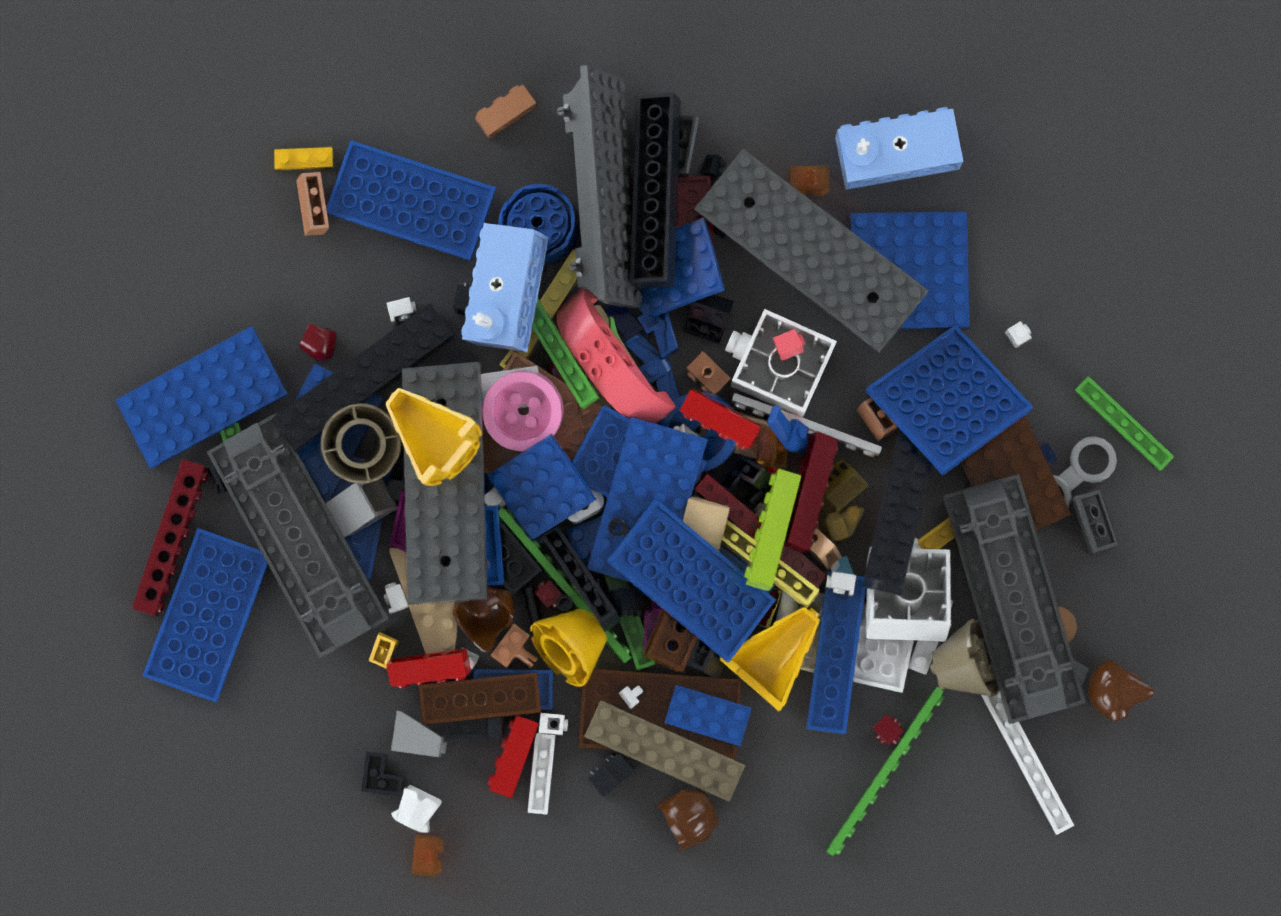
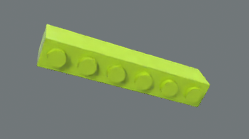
(772, 530)

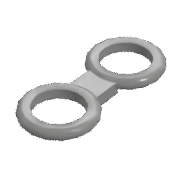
(1075, 475)

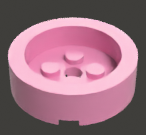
(503, 416)

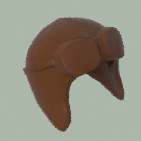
(485, 618)
(1116, 690)
(690, 817)

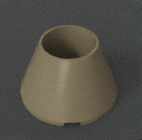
(385, 449)

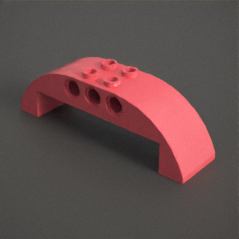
(608, 362)

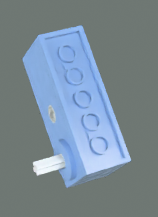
(899, 148)
(505, 287)

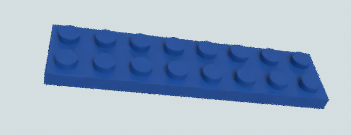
(836, 659)

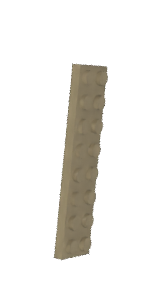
(664, 751)

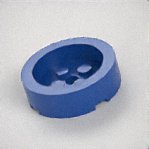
(553, 207)
(717, 449)

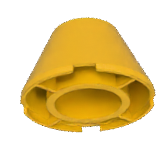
(569, 644)

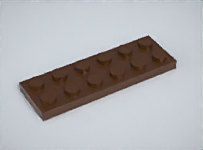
(479, 698)

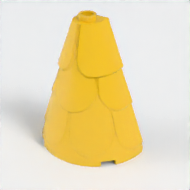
(433, 436)
(775, 656)

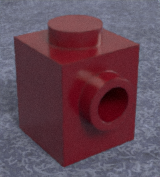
(548, 594)
(888, 730)

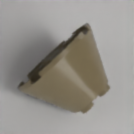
(964, 662)

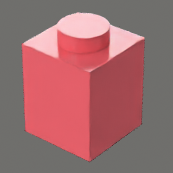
(789, 344)

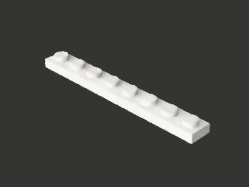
(851, 442)
(1030, 766)

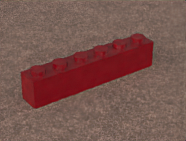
(813, 484)

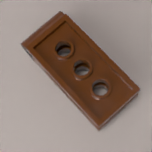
(663, 633)

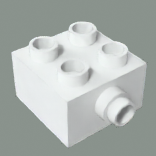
(769, 378)
(925, 601)

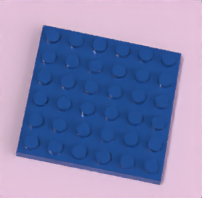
(932, 252)
(949, 399)

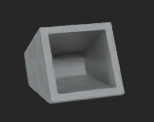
(361, 506)
(416, 738)

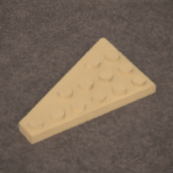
(433, 621)

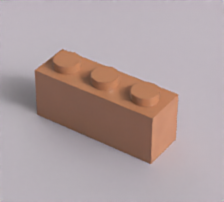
(505, 111)
(312, 203)

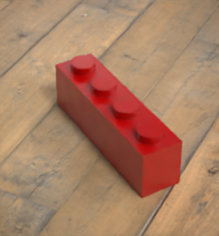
(720, 418)
(428, 667)
(513, 757)

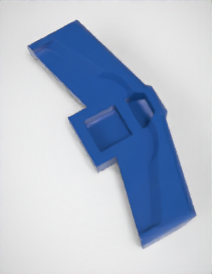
(660, 326)
(654, 367)
(791, 434)

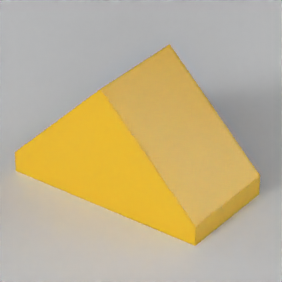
(383, 650)

